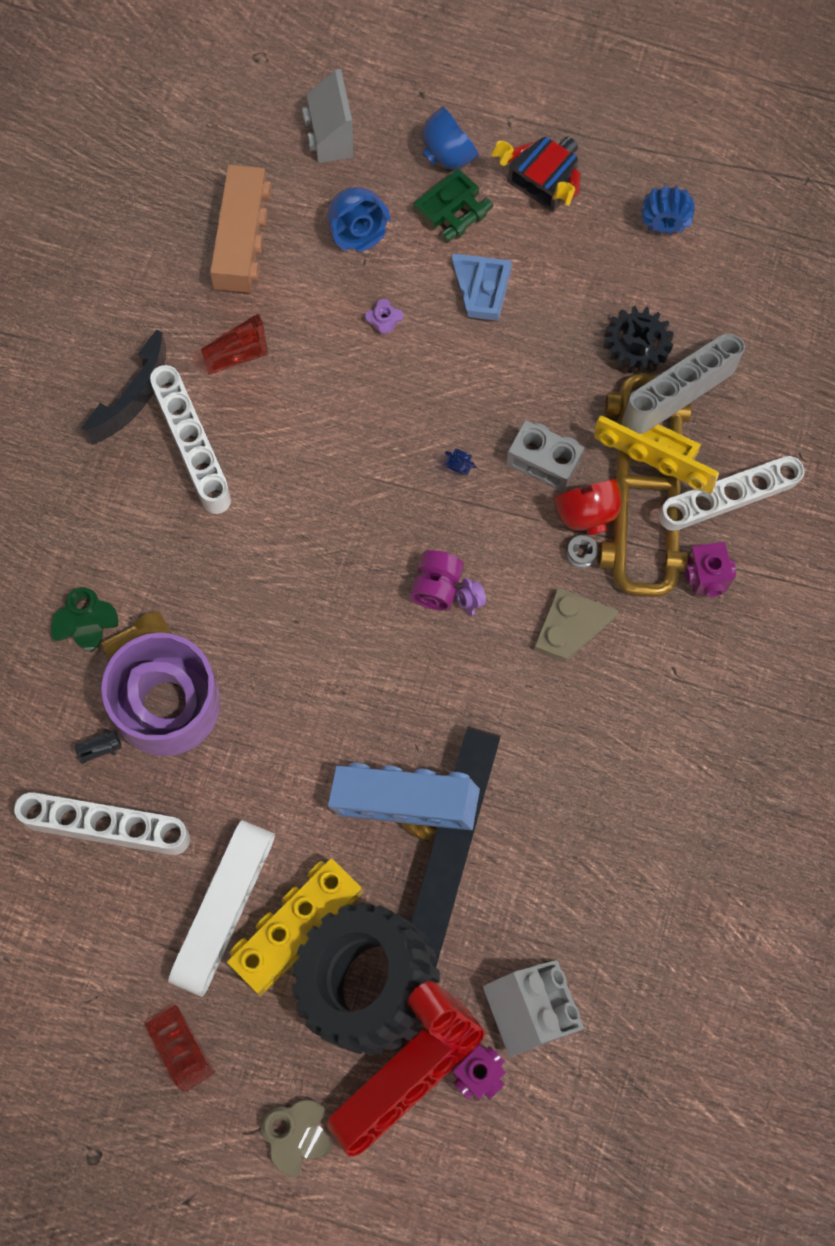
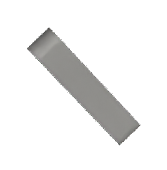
(683, 383)

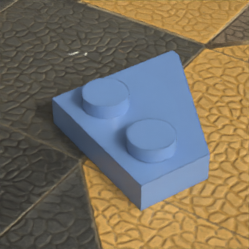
(482, 284)

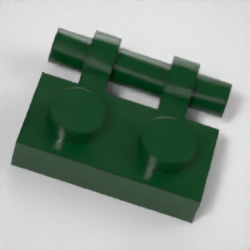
(446, 199)

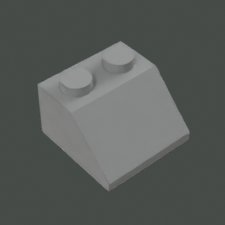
(329, 119)

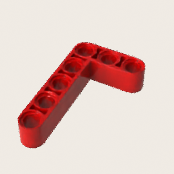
(443, 1043)

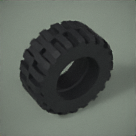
(325, 964)

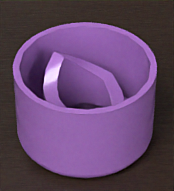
(142, 666)

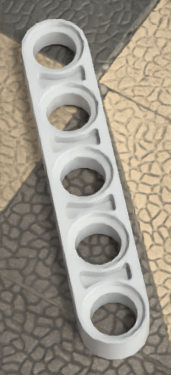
(742, 482)

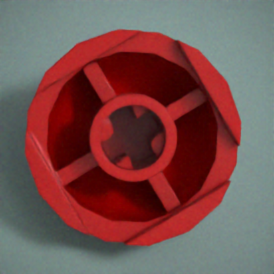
(590, 507)

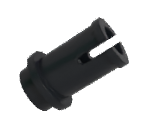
(98, 746)

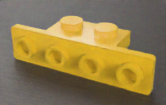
(661, 449)

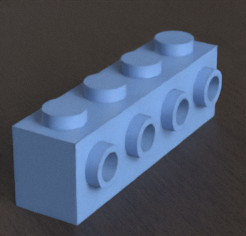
(404, 796)

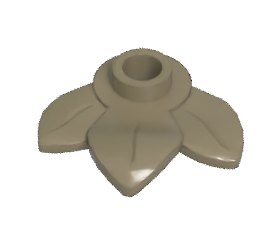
(301, 1138)

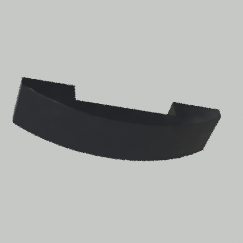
(106, 421)

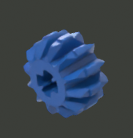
(668, 210)

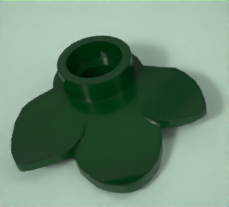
(83, 624)

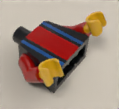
(543, 169)

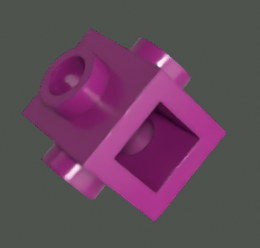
(710, 569)
(471, 1086)

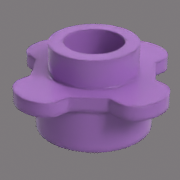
(387, 324)
(470, 596)

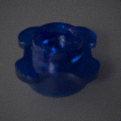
(459, 461)

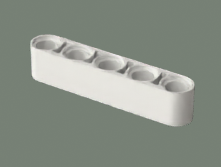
(189, 425)
(89, 813)
(221, 908)

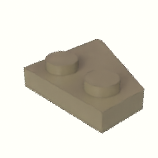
(572, 624)

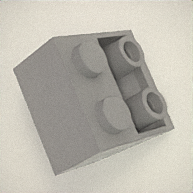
(533, 1007)

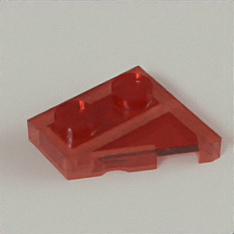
(236, 347)

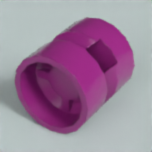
(436, 580)

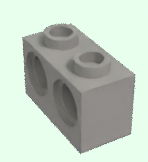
(540, 462)

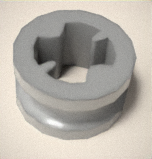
(575, 543)

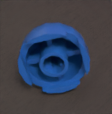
(446, 141)
(357, 219)

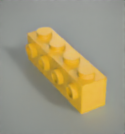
(278, 936)

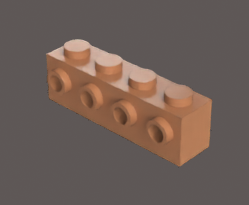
(239, 229)

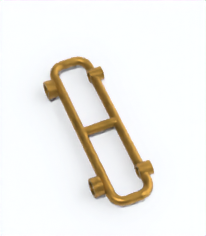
(613, 554)

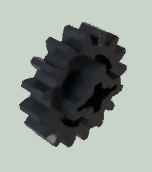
(638, 340)

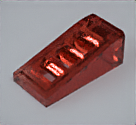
(194, 1075)

